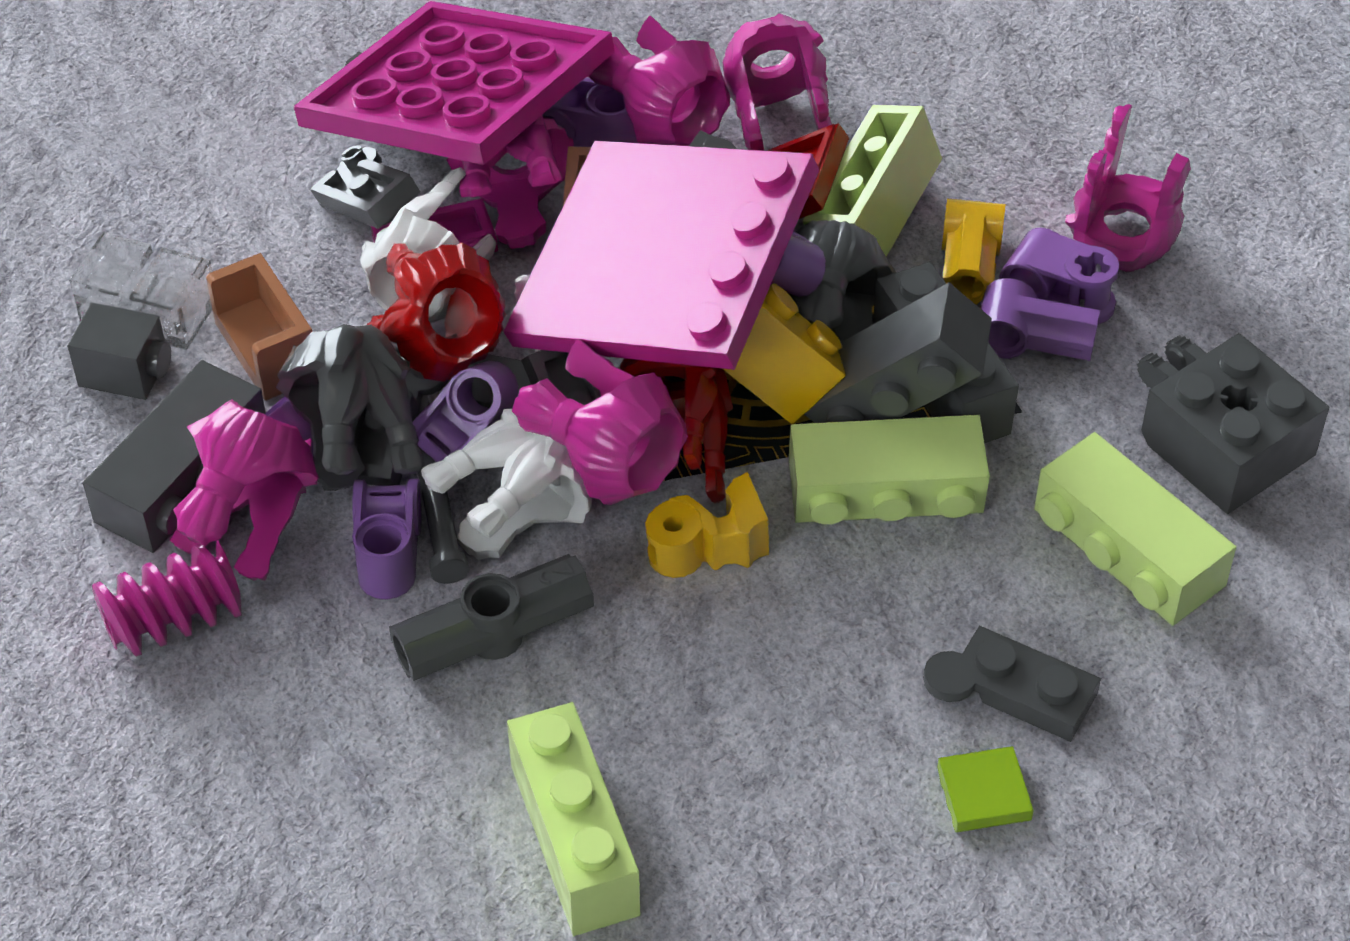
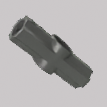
(467, 625)

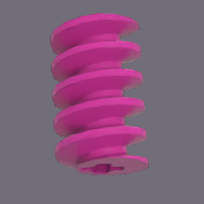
(168, 598)

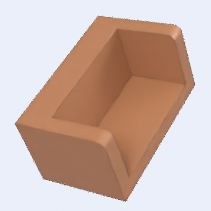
(256, 319)

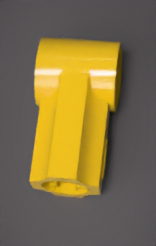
(971, 244)

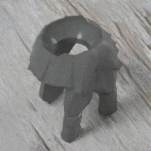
(849, 280)
(331, 384)

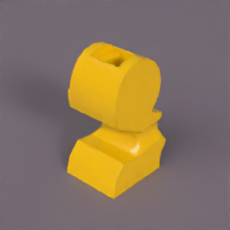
(686, 533)

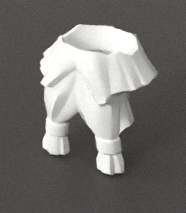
(420, 235)
(534, 488)

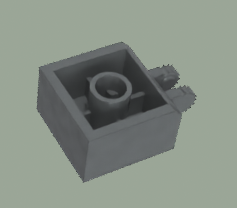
(1228, 418)

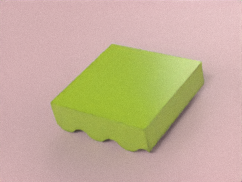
(984, 789)

